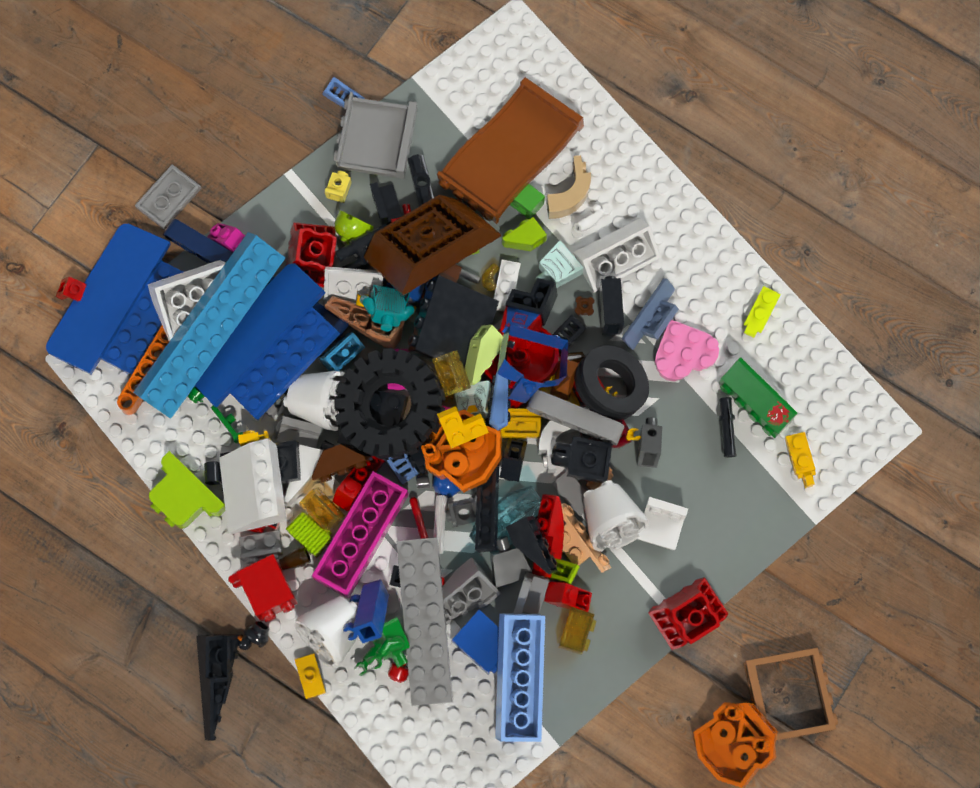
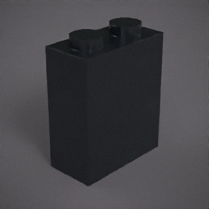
(611, 306)

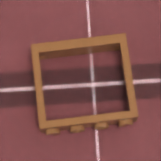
(822, 680)

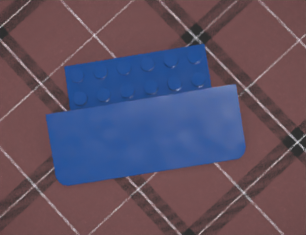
(116, 309)
(270, 344)

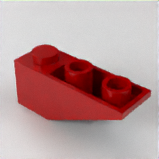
(353, 484)

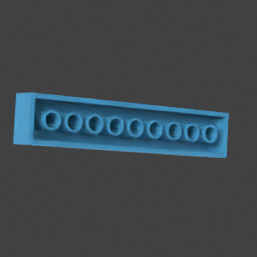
(209, 325)

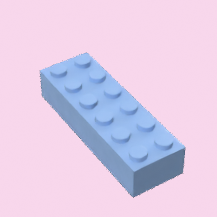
(520, 677)

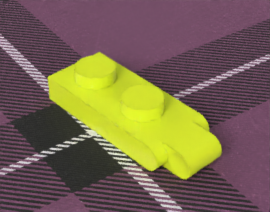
(761, 311)

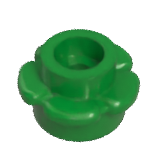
(195, 395)

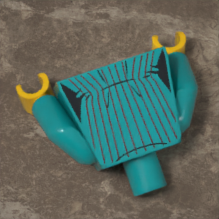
(386, 306)

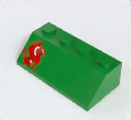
(757, 398)

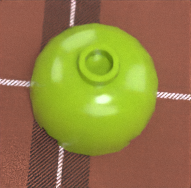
(350, 227)

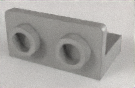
(260, 546)

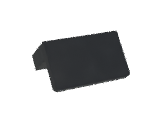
(385, 202)

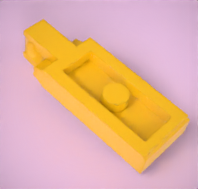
(801, 458)

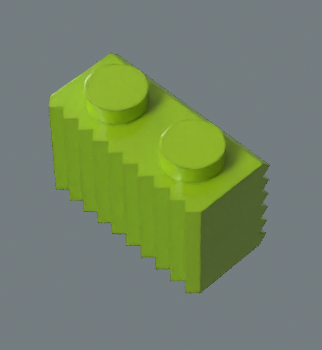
(309, 534)

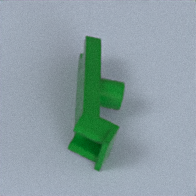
(226, 421)

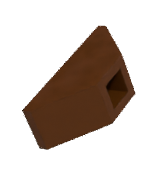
(339, 461)

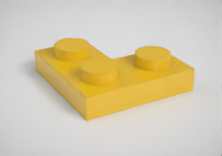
(461, 431)

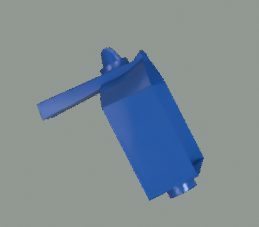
(524, 388)

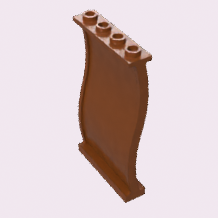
(510, 150)

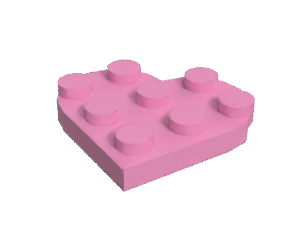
(684, 351)

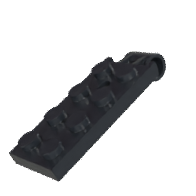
(288, 462)

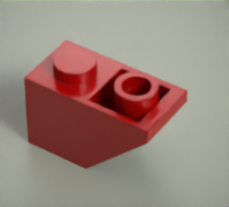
(567, 596)

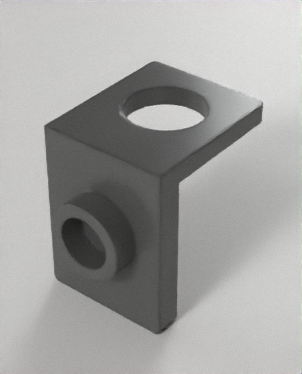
(452, 514)

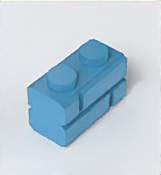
(342, 352)

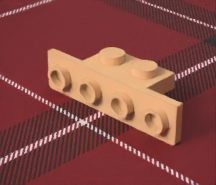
(578, 544)

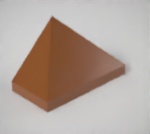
(564, 389)

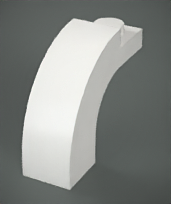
(550, 435)

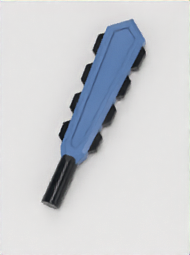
(499, 403)

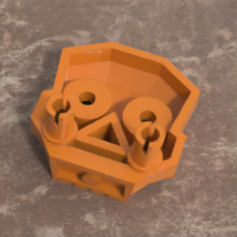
(476, 458)
(724, 754)

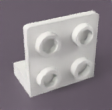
(664, 523)

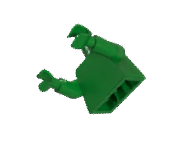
(389, 645)

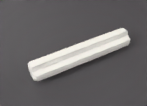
(439, 522)

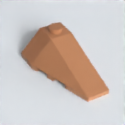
(360, 320)

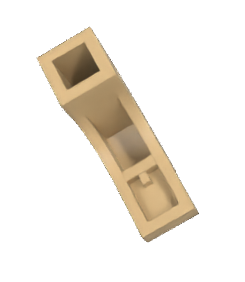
(568, 202)

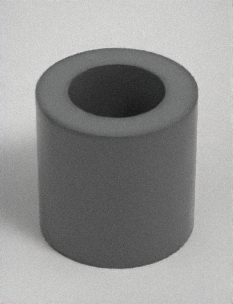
(423, 482)

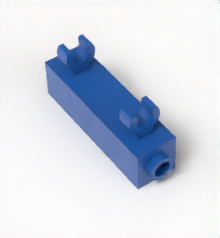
(370, 612)

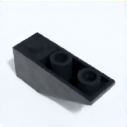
(529, 540)

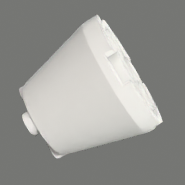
(314, 398)
(612, 517)
(324, 629)

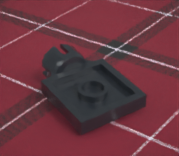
(583, 458)

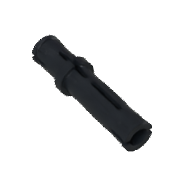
(727, 427)

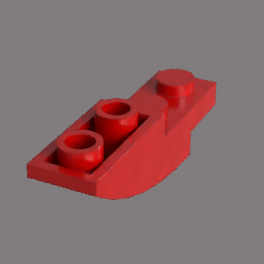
(552, 528)

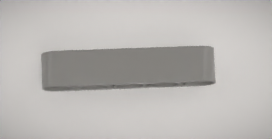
(575, 417)

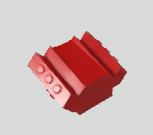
(312, 249)
(688, 614)

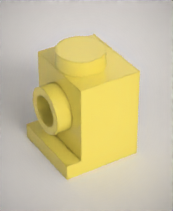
(338, 192)

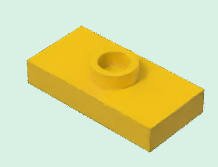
(310, 676)

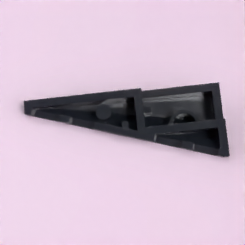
(215, 663)

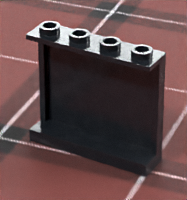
(449, 318)

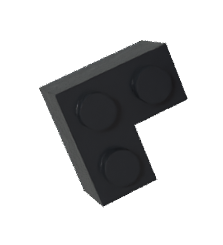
(538, 301)

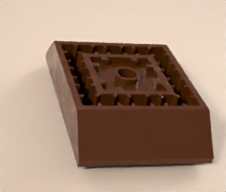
(427, 242)

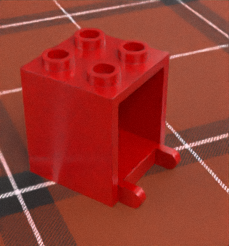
(265, 588)

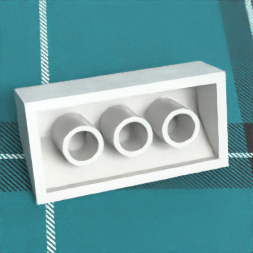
(618, 253)

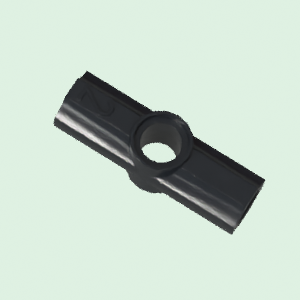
(419, 173)

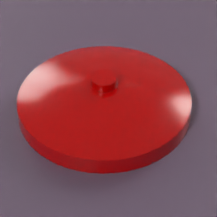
(535, 363)

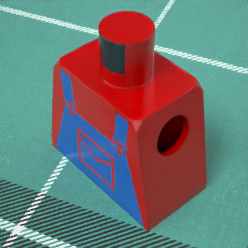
(519, 317)

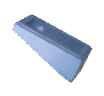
(341, 86)
(403, 479)

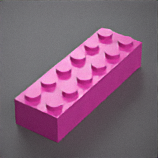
(360, 535)

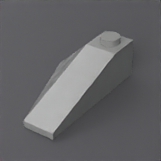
(467, 590)

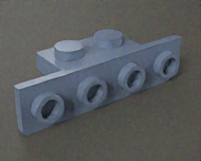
(653, 316)

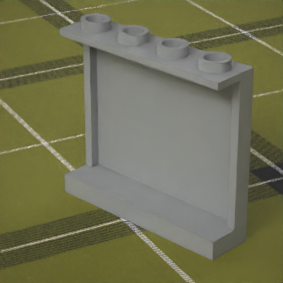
(375, 137)

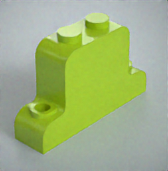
(182, 495)

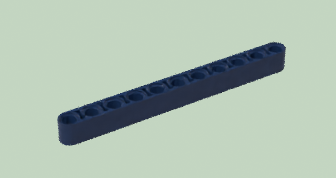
(211, 251)

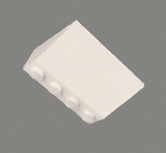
(179, 294)
(252, 486)

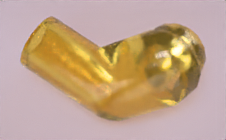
(487, 277)

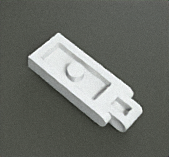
(506, 282)

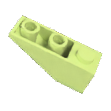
(482, 351)

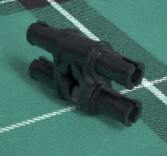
(358, 247)

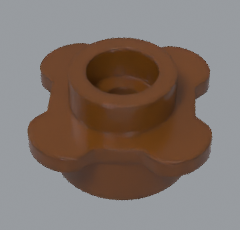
(584, 310)

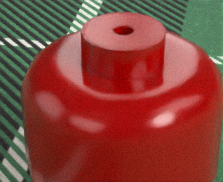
(398, 674)

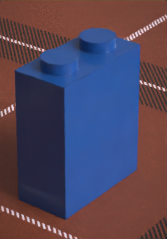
(480, 642)

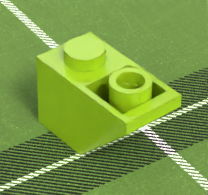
(525, 237)

